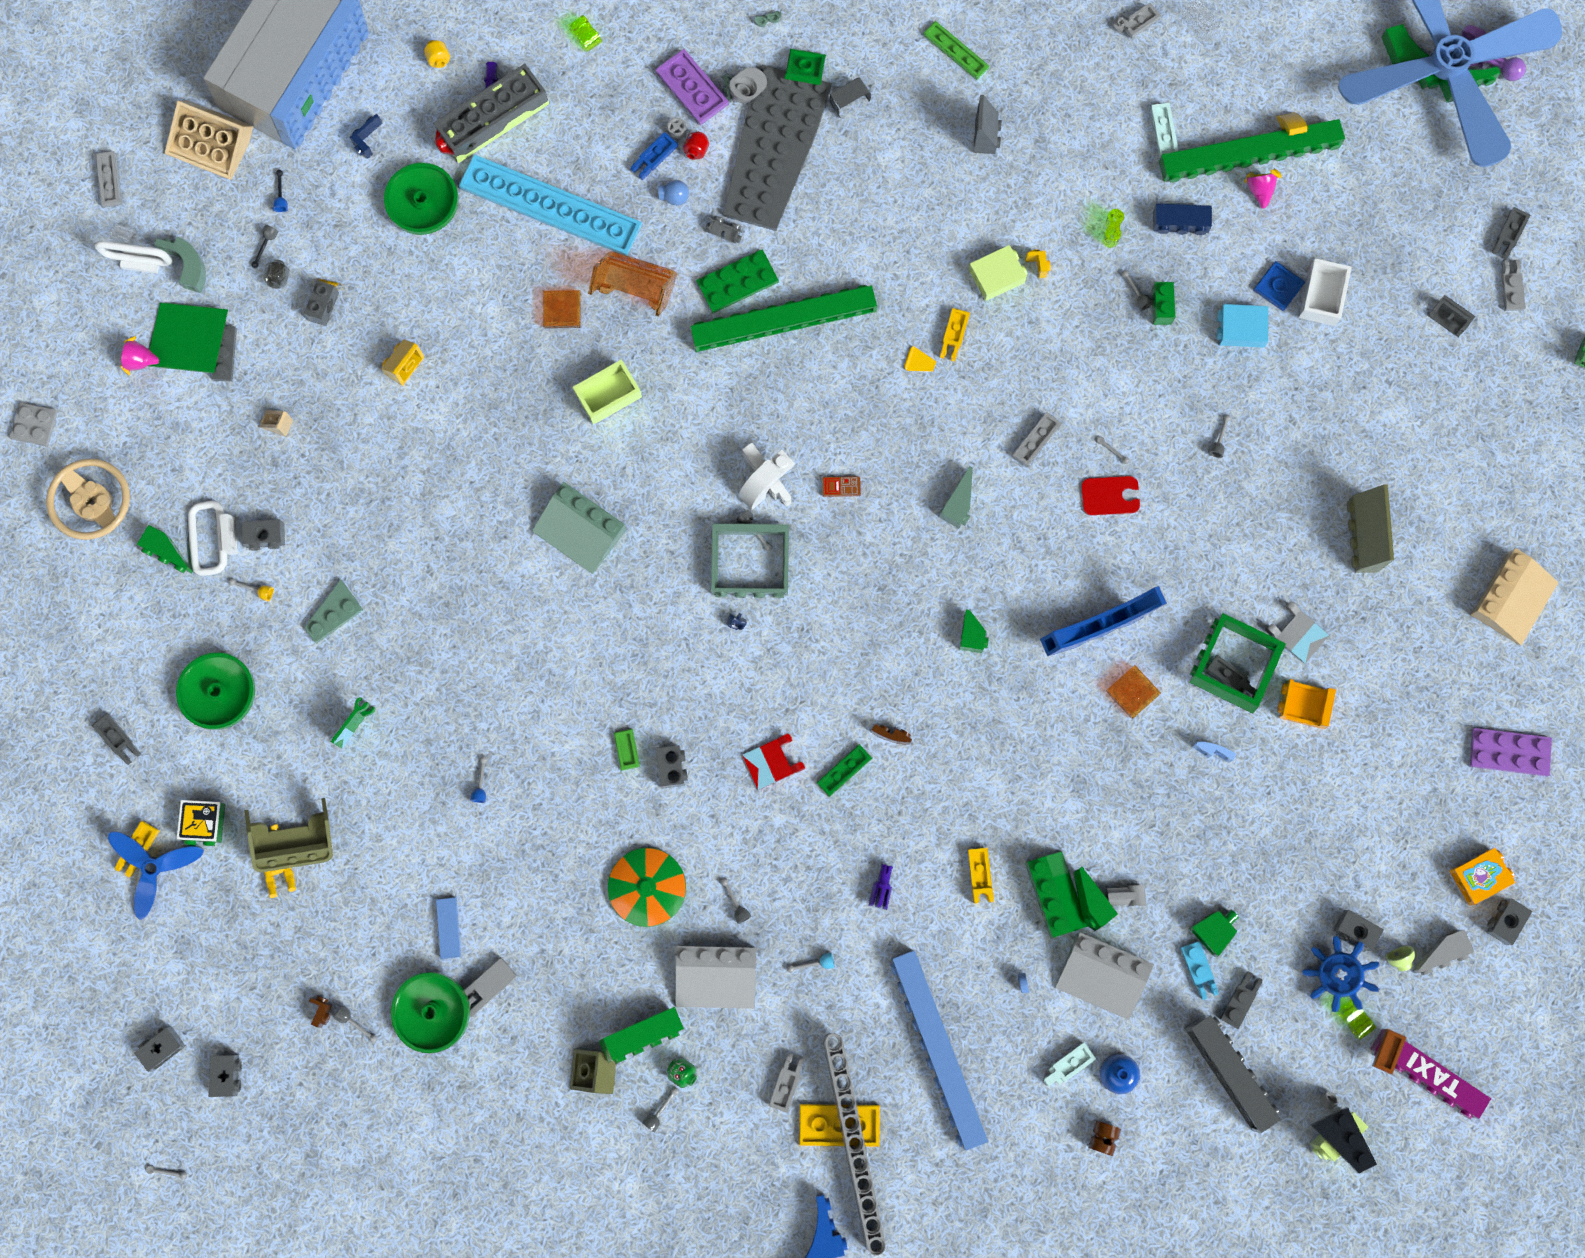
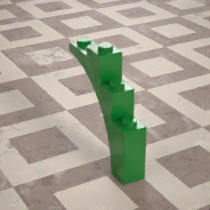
(1403, 49)

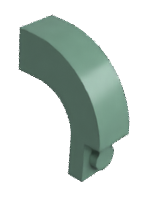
(194, 270)

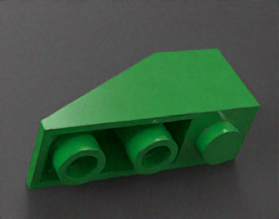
(160, 544)

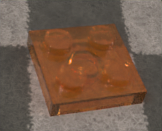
(562, 309)
(1133, 692)

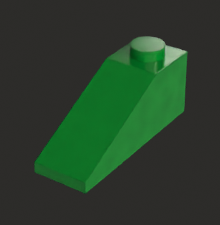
(1093, 903)

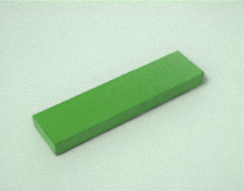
(956, 50)

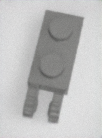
(1513, 287)
(786, 1085)

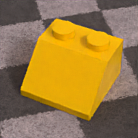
(403, 361)

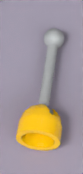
(264, 592)

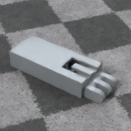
(490, 985)

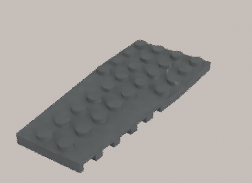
(774, 148)

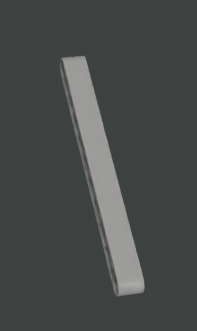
(858, 1152)

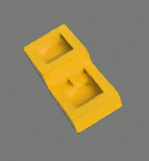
(1292, 123)

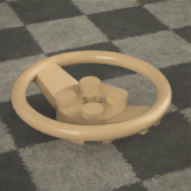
(81, 495)

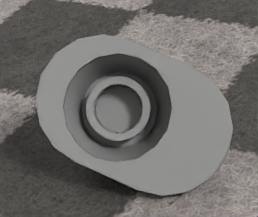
(747, 85)

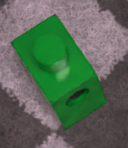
(1216, 931)

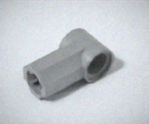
(1129, 896)

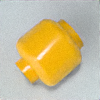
(436, 54)

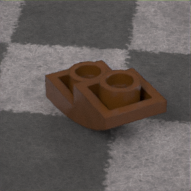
(898, 737)

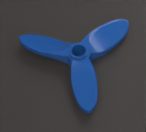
(137, 856)

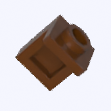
(322, 1014)

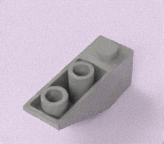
(1447, 948)

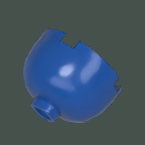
(1119, 1074)

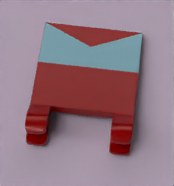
(769, 764)

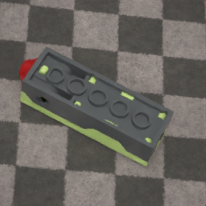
(490, 114)

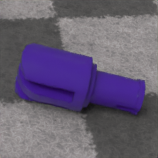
(882, 885)

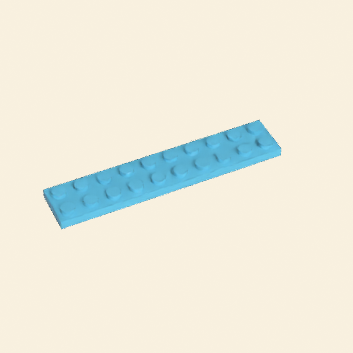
(550, 205)

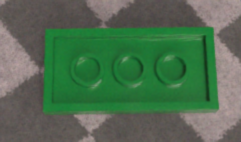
(737, 281)

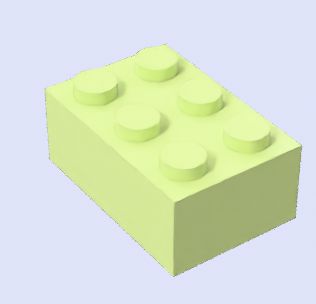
(607, 392)

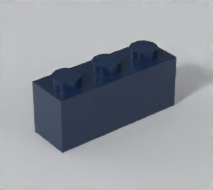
(1182, 218)

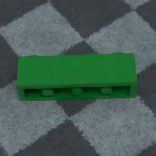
(641, 1035)

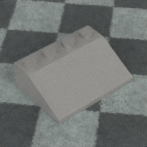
(1104, 975)
(715, 977)

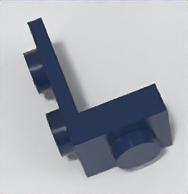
(361, 133)

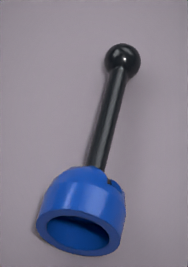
(280, 203)

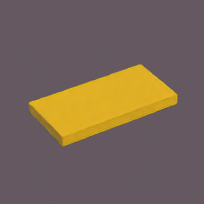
(821, 1125)

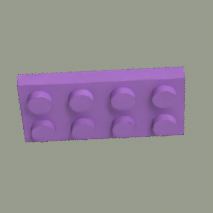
(692, 87)
(1510, 752)

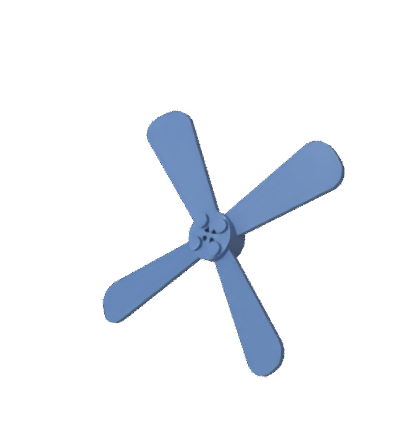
(1450, 61)

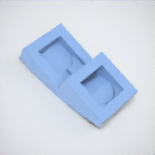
(1209, 749)

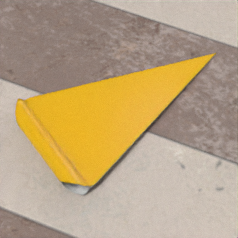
(919, 361)

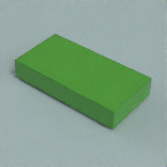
(626, 749)

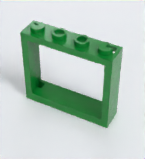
(1227, 693)

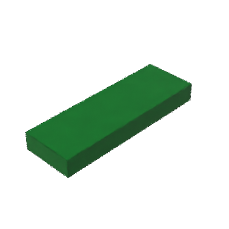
(844, 770)

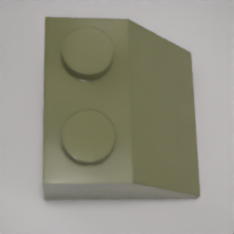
(592, 1072)

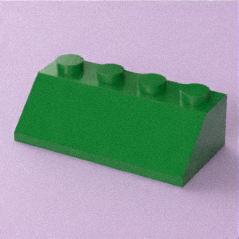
(1055, 894)

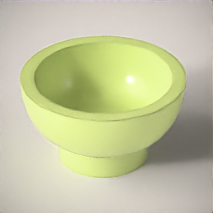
(1404, 959)

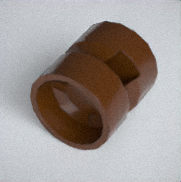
(1111, 1134)

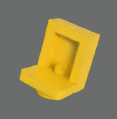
(1042, 263)

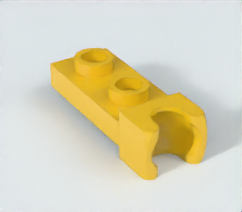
(980, 874)

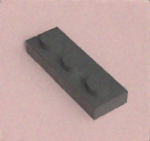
(225, 360)

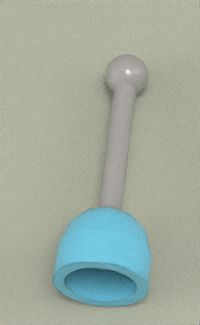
(825, 961)

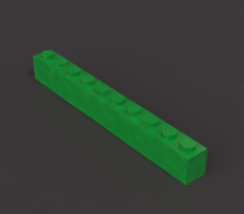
(1250, 150)
(783, 318)

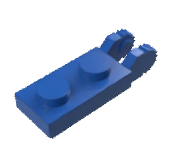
(654, 155)

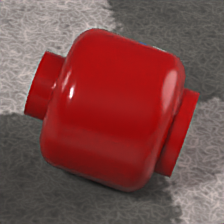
(696, 145)

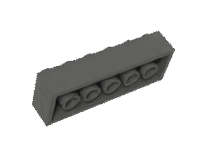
(1232, 1073)

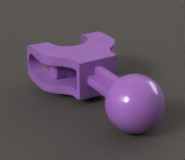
(1511, 68)

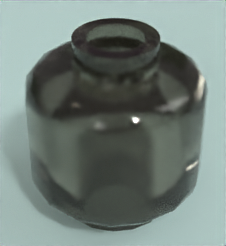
(276, 274)

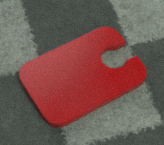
(1105, 496)

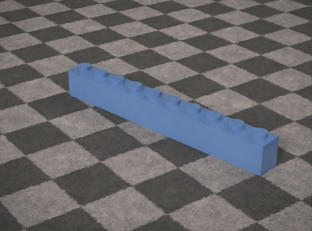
(939, 1049)

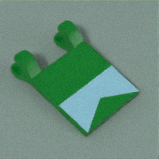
(352, 723)

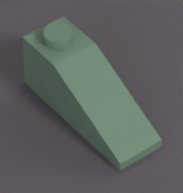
(958, 505)

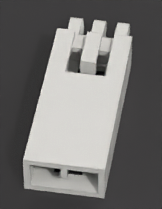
(755, 460)

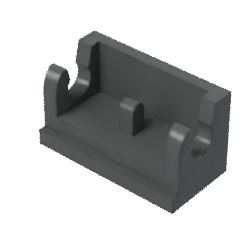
(1451, 316)

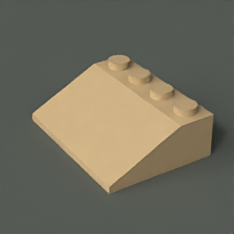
(207, 138)
(1515, 596)

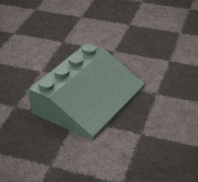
(579, 528)

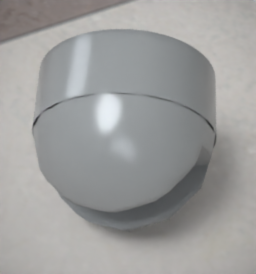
(1329, 1100)

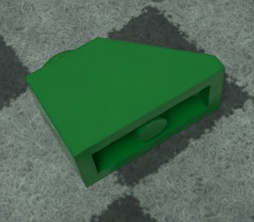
(973, 634)

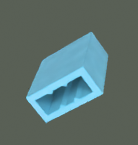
(1243, 325)

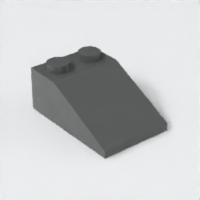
(986, 128)

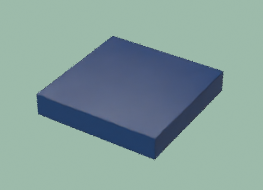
(1279, 286)

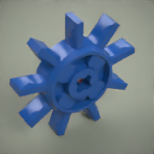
(1352, 981)

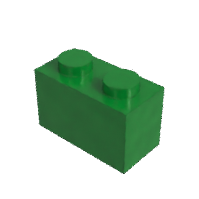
(1163, 303)

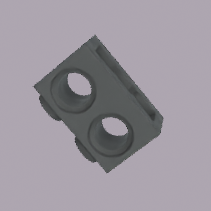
(666, 767)

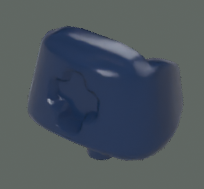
(736, 622)

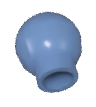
(675, 192)

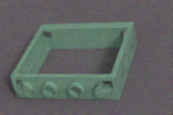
(749, 529)

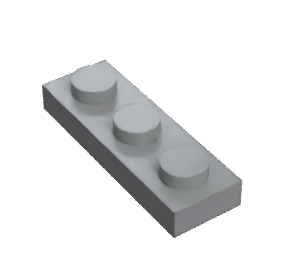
(109, 179)
(1036, 439)

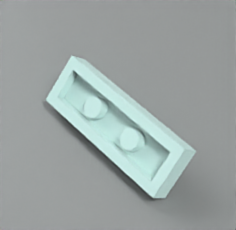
(1164, 128)

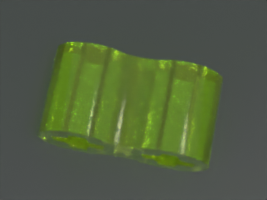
(584, 33)
(1113, 228)
(1356, 1020)

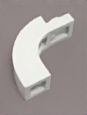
(763, 478)

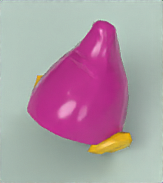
(1262, 186)
(136, 356)

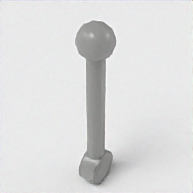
(1101, 441)
(150, 1169)

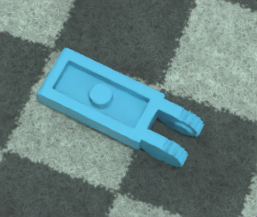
(1199, 968)

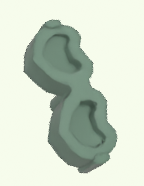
(772, 17)
(727, 78)

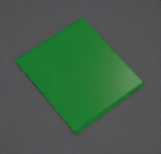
(187, 337)

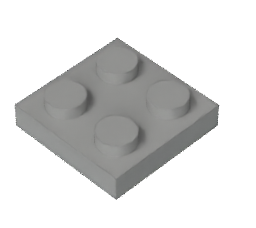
(33, 424)

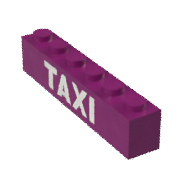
(1439, 1080)

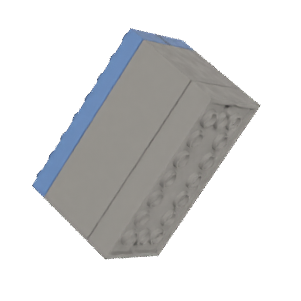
(286, 63)

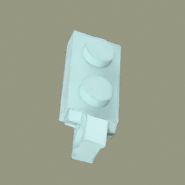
(1069, 1065)

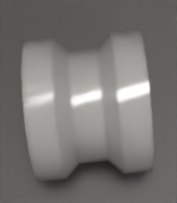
(676, 124)

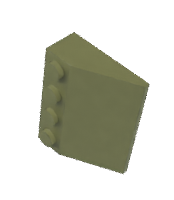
(1370, 530)

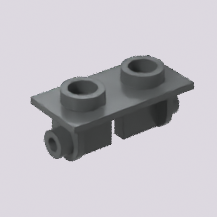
(717, 226)

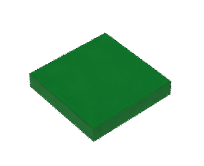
(805, 66)

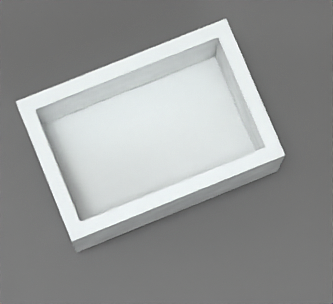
(1325, 292)

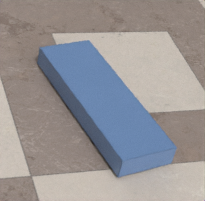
(448, 928)

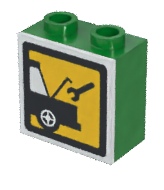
(201, 822)

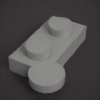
(1138, 21)

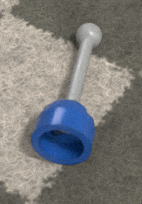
(478, 795)

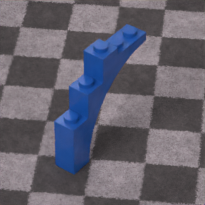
(1104, 623)
(824, 1243)

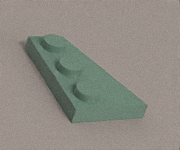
(333, 613)

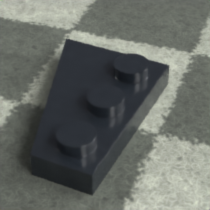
(1345, 1137)

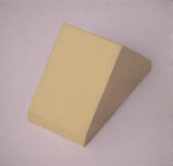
(276, 422)

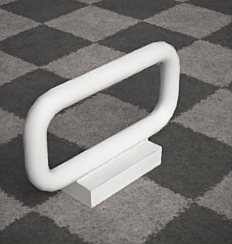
(135, 256)
(226, 537)

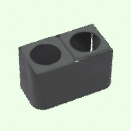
(848, 94)

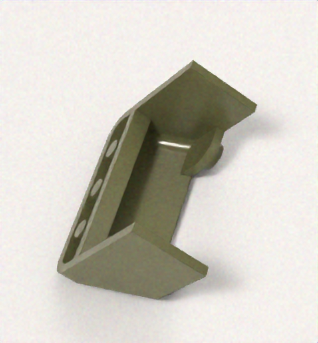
(290, 846)

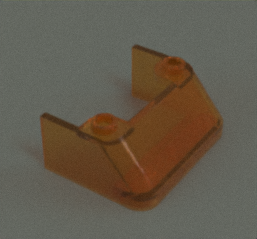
(633, 277)

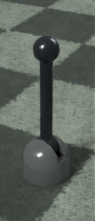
(268, 233)

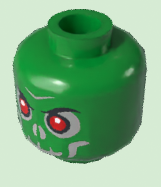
(682, 1073)

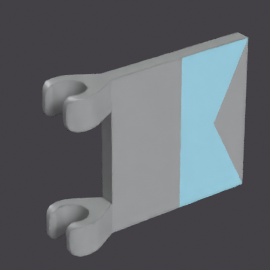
(1300, 634)

